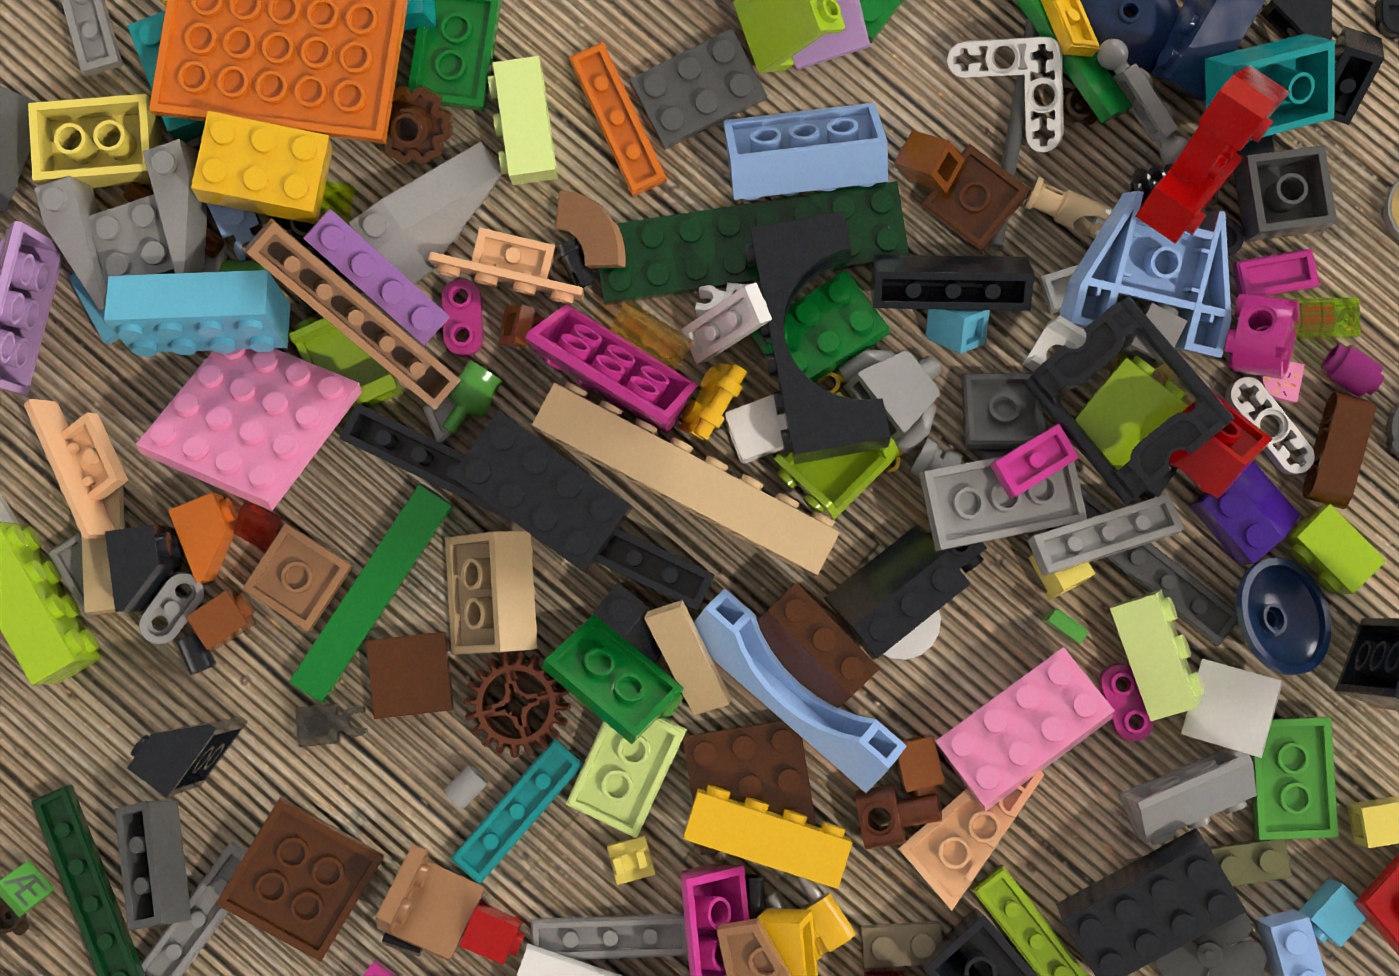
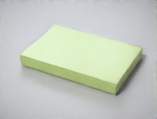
(623, 778)

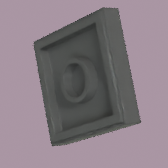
(999, 411)

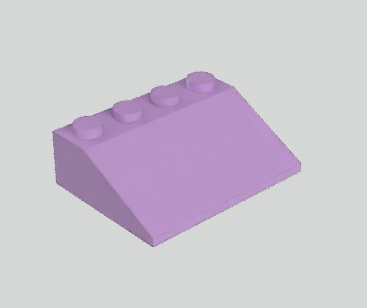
(27, 287)

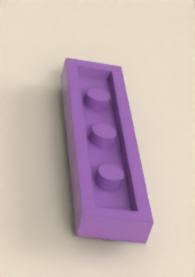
(376, 277)

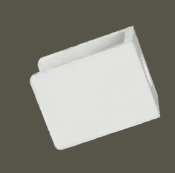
(1057, 332)
(755, 429)

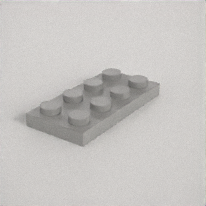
(972, 507)

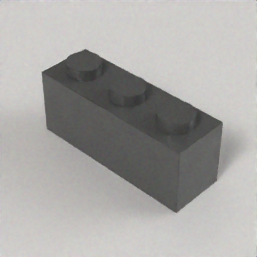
(152, 864)

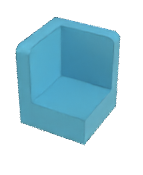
(957, 328)

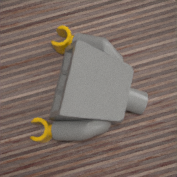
(904, 387)

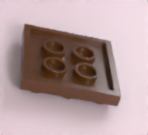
(755, 763)
(300, 879)

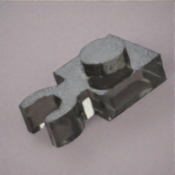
(323, 724)

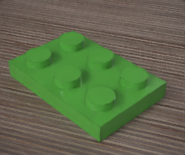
(1296, 781)

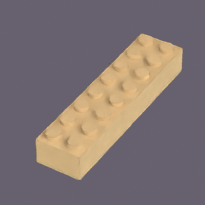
(685, 480)

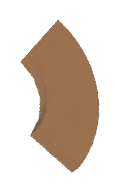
(593, 228)

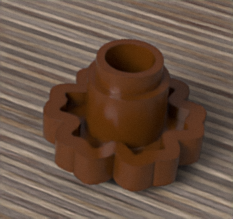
(417, 125)

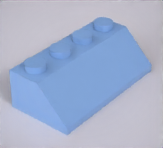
(806, 151)

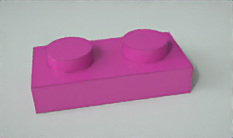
(1034, 461)

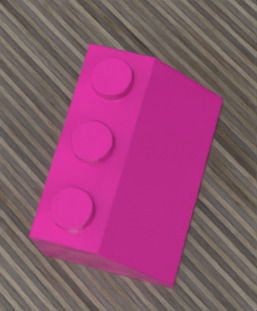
(710, 898)

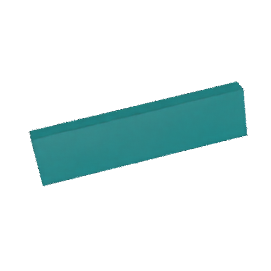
(517, 811)

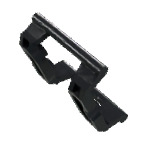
(1151, 455)

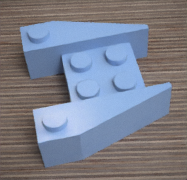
(1145, 265)

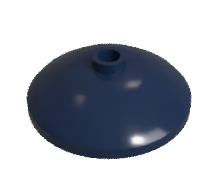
(1143, 34)
(1283, 616)

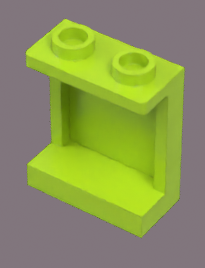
(784, 28)
(329, 348)
(1128, 409)
(835, 481)

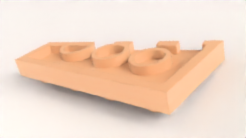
(958, 846)

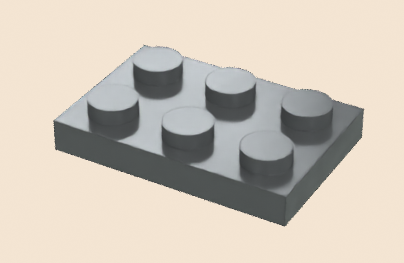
(698, 89)

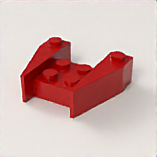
(1209, 158)

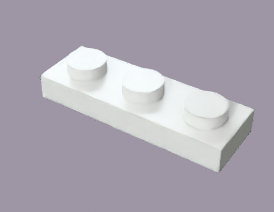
(727, 323)

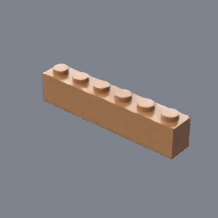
(351, 313)

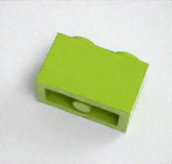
(1334, 550)

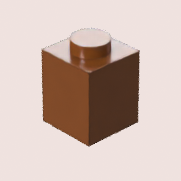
(929, 161)
(222, 619)
(919, 766)

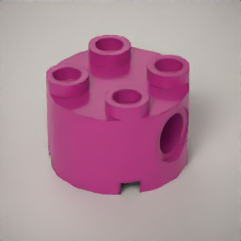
(1263, 335)

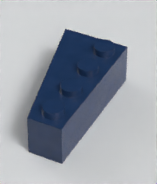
(1202, 32)

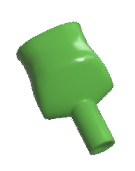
(471, 395)

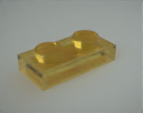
(651, 335)

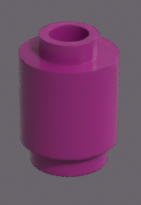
(1353, 370)

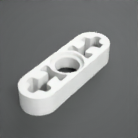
(1286, 427)

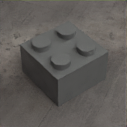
(1285, 193)

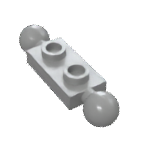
(1153, 115)

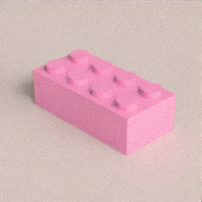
(1024, 729)

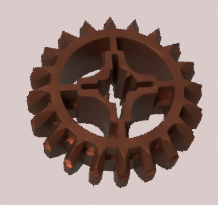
(522, 721)

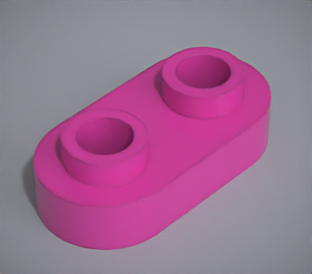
(463, 316)
(1125, 702)

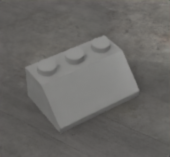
(1190, 795)

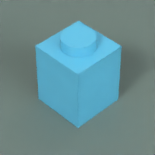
(1333, 913)

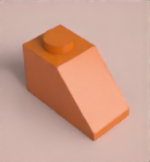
(205, 533)

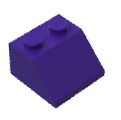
(1247, 516)

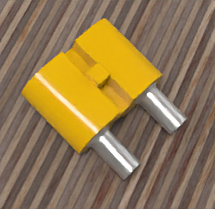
(829, 922)

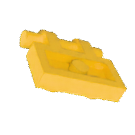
(706, 412)

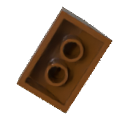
(815, 647)

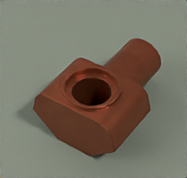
(902, 811)

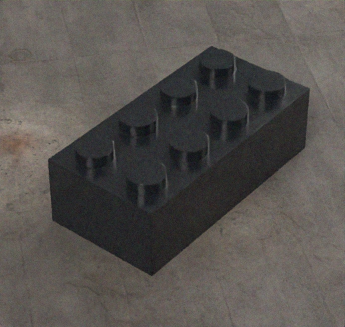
(542, 491)
(1373, 664)
(1150, 907)

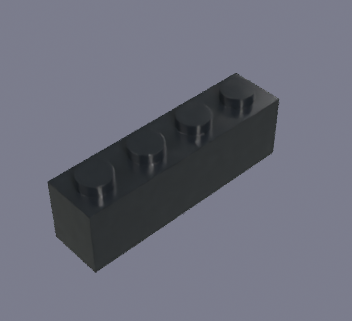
(951, 282)

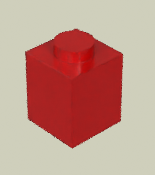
(492, 933)

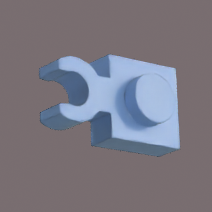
(235, 222)

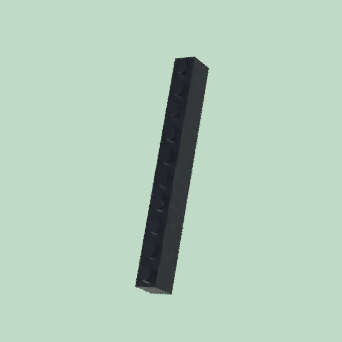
(437, 462)

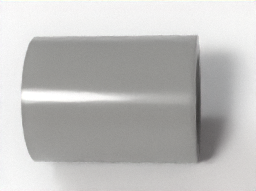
(466, 786)

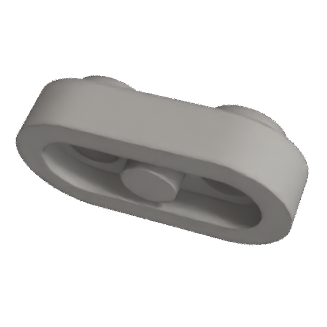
(171, 606)

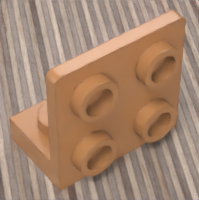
(428, 905)

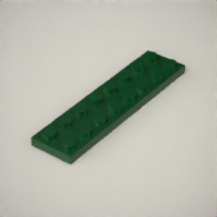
(708, 246)

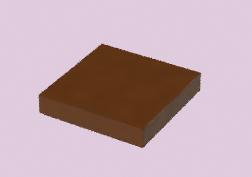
(977, 200)
(409, 675)

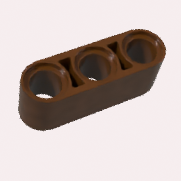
(1339, 449)

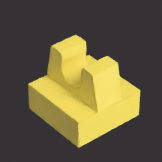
(631, 859)

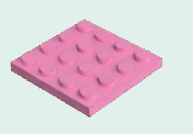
(250, 422)

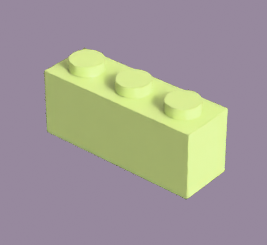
(523, 120)
(1157, 655)

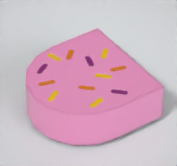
(1287, 388)

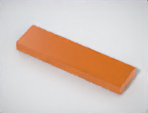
(617, 119)

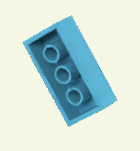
(198, 312)

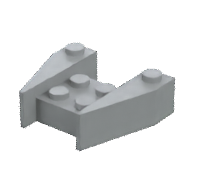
(137, 238)

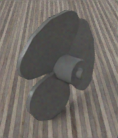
(1241, 959)

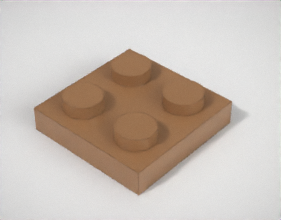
(297, 577)

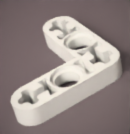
(1023, 65)

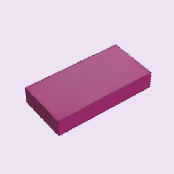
(1277, 273)

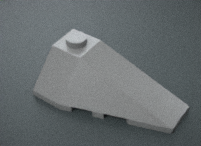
(429, 211)

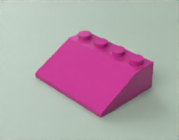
(612, 367)

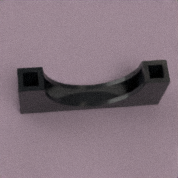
(816, 420)

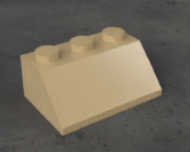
(491, 592)

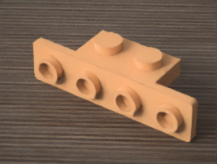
(510, 261)
(81, 462)

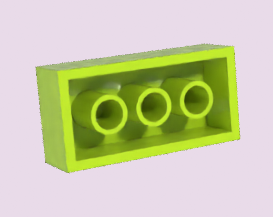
(36, 613)

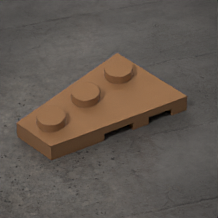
(749, 950)

